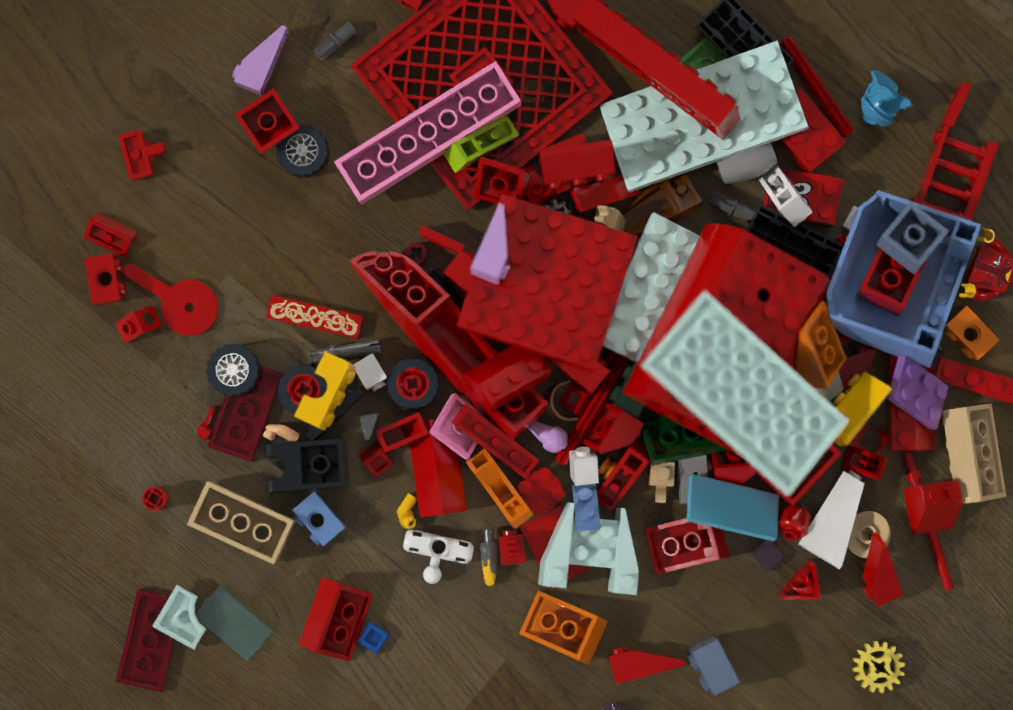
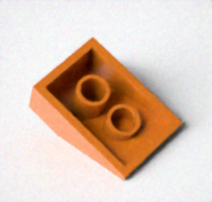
(819, 350)
(563, 627)

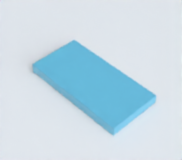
(732, 507)

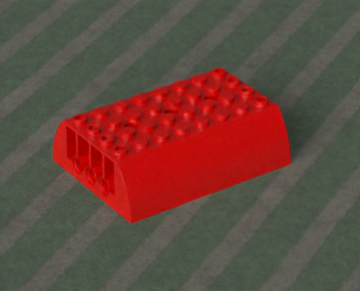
(731, 270)

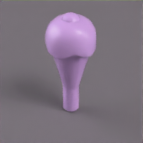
(552, 438)

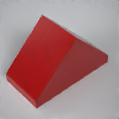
(864, 463)

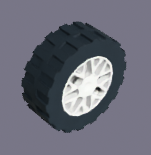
(233, 370)

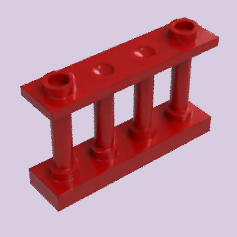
(976, 175)

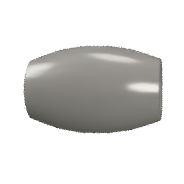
(747, 164)

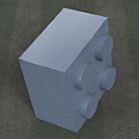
(912, 237)
(713, 666)

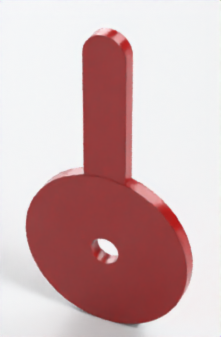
(175, 300)

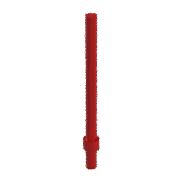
(914, 476)

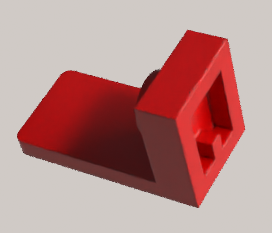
(536, 191)

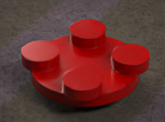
(541, 491)

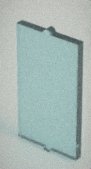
(233, 623)

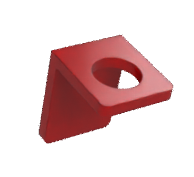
(134, 324)

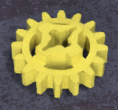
(885, 659)

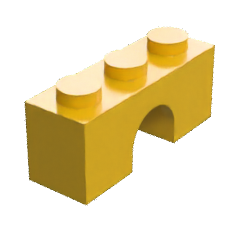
(321, 410)

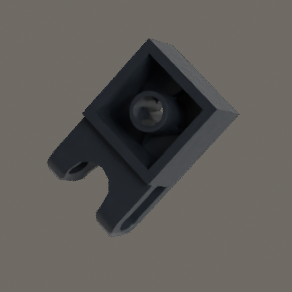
(302, 468)

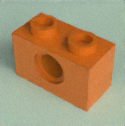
(983, 338)

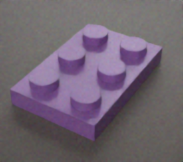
(917, 392)

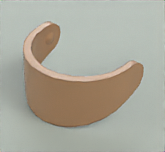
(550, 410)

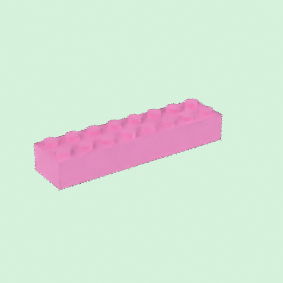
(427, 133)

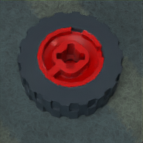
(298, 382)
(412, 384)

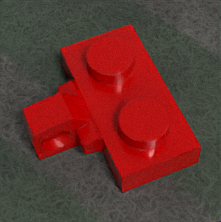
(139, 154)

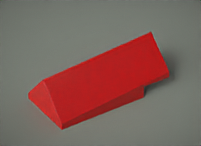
(437, 476)

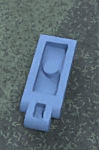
(586, 507)

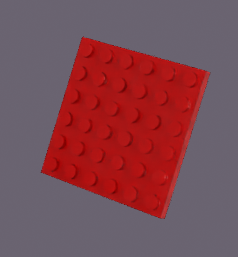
(557, 285)

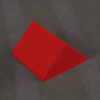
(500, 178)

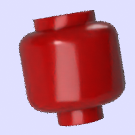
(794, 522)

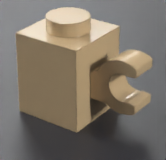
(609, 217)
(661, 476)

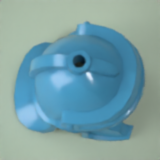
(882, 101)

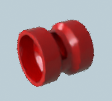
(160, 498)

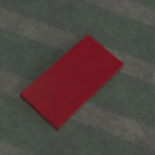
(245, 417)
(146, 649)

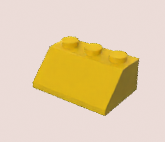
(859, 404)

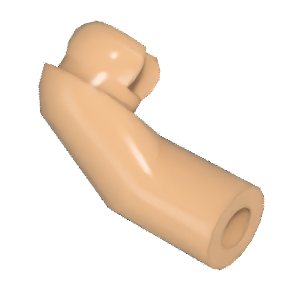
(281, 430)

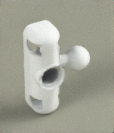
(432, 573)

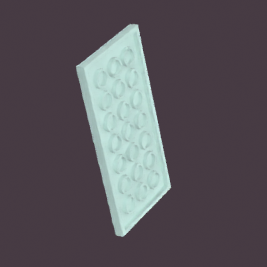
(662, 141)
(745, 393)

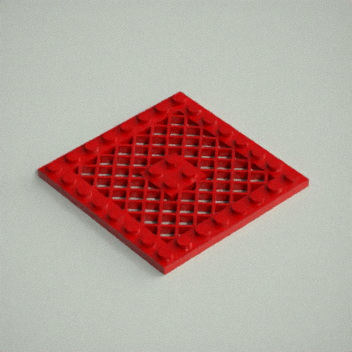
(591, 87)

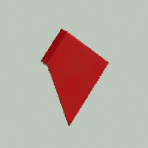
(803, 584)

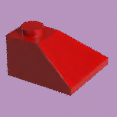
(612, 430)
(731, 468)

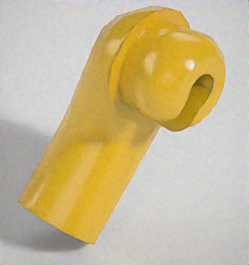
(405, 513)

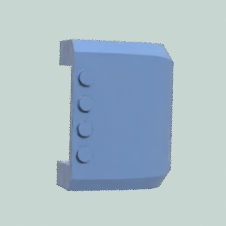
(927, 310)

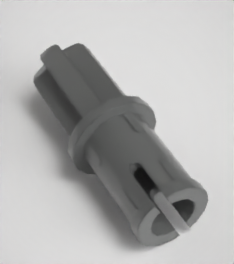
(335, 41)
(732, 206)

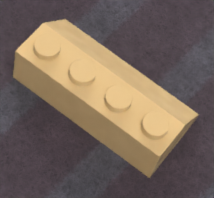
(974, 452)

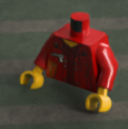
(989, 270)

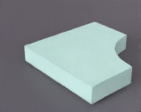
(179, 618)

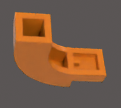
(499, 488)

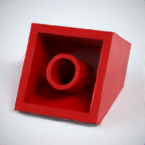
(267, 121)
(933, 506)

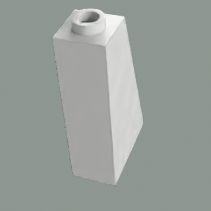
(833, 524)

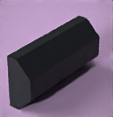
(736, 30)
(798, 241)

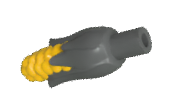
(489, 557)

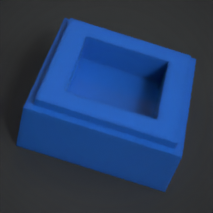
(373, 637)

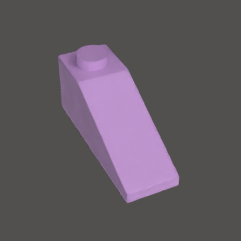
(259, 64)
(492, 255)

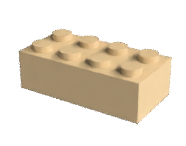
(241, 522)

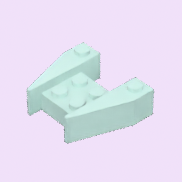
(605, 548)

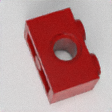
(96, 268)

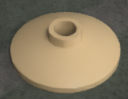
(863, 525)

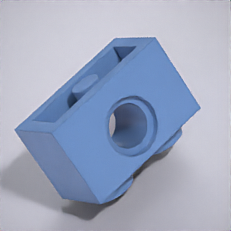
(332, 524)

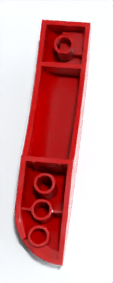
(431, 323)

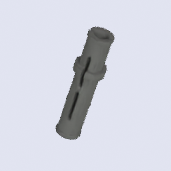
(346, 351)

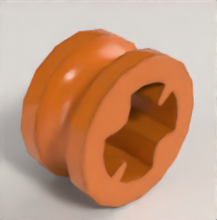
(606, 467)

